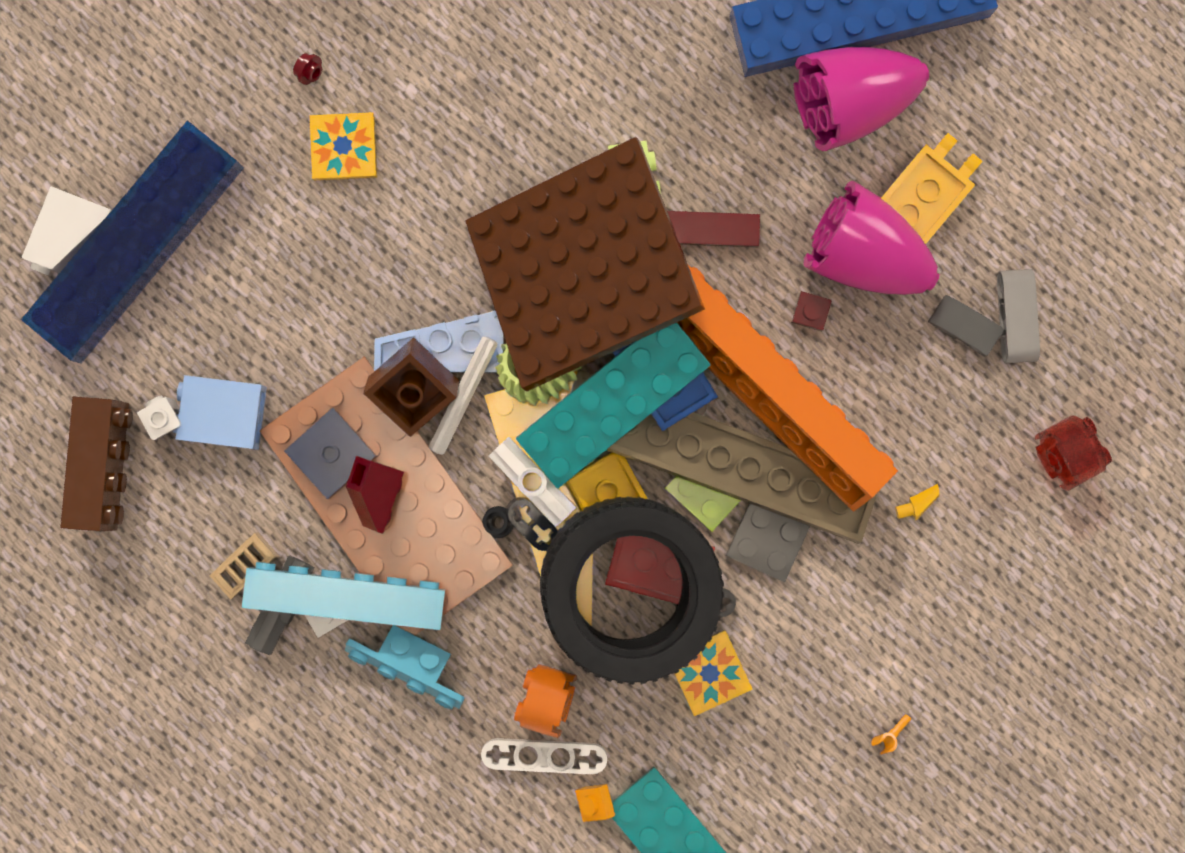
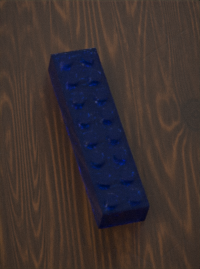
(132, 243)

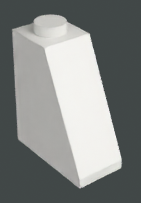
(61, 230)

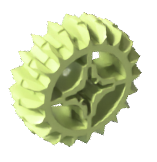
(510, 381)

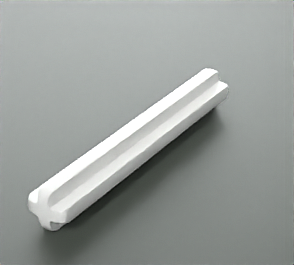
(464, 395)

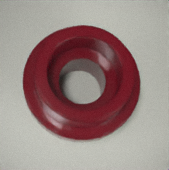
(308, 68)

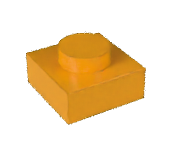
(595, 803)

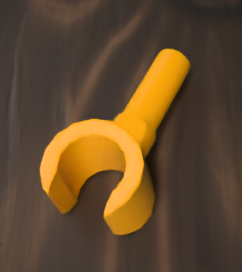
(890, 738)

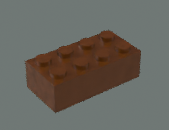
(96, 464)

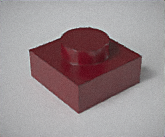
(811, 311)

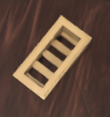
(263, 548)

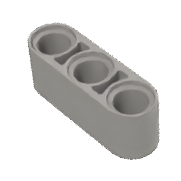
(1018, 316)

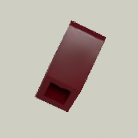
(373, 492)

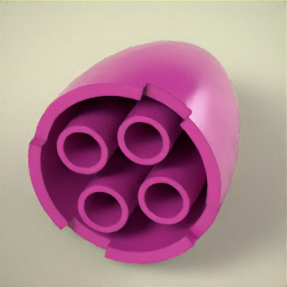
(855, 91)
(870, 246)

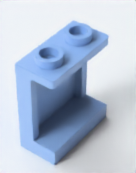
(220, 412)

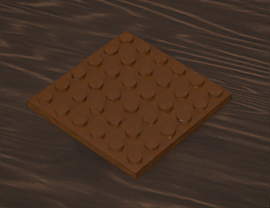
(583, 264)

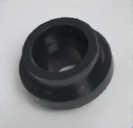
(489, 522)

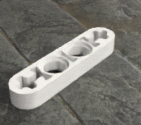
(544, 750)

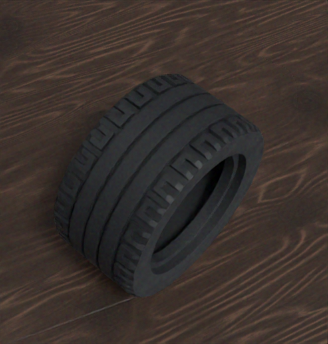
(673, 643)

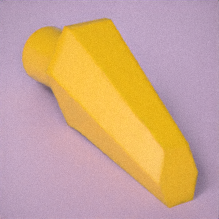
(918, 503)

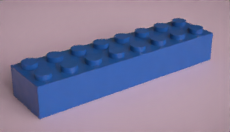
(780, 31)

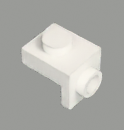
(160, 416)

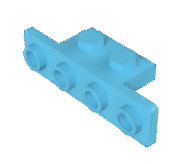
(411, 661)

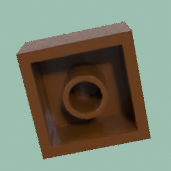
(411, 387)

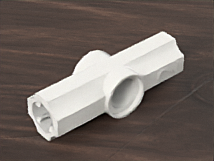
(546, 498)

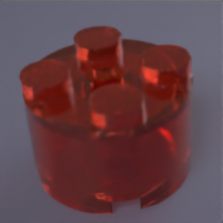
(1072, 451)

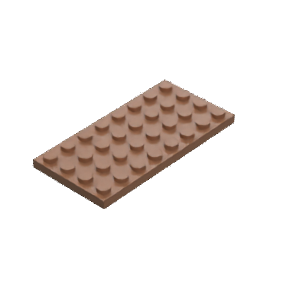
(431, 525)

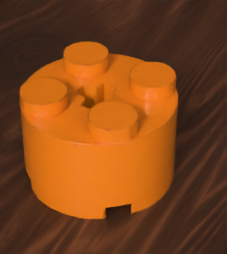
(546, 700)

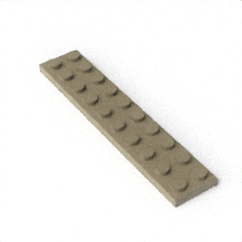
(741, 468)

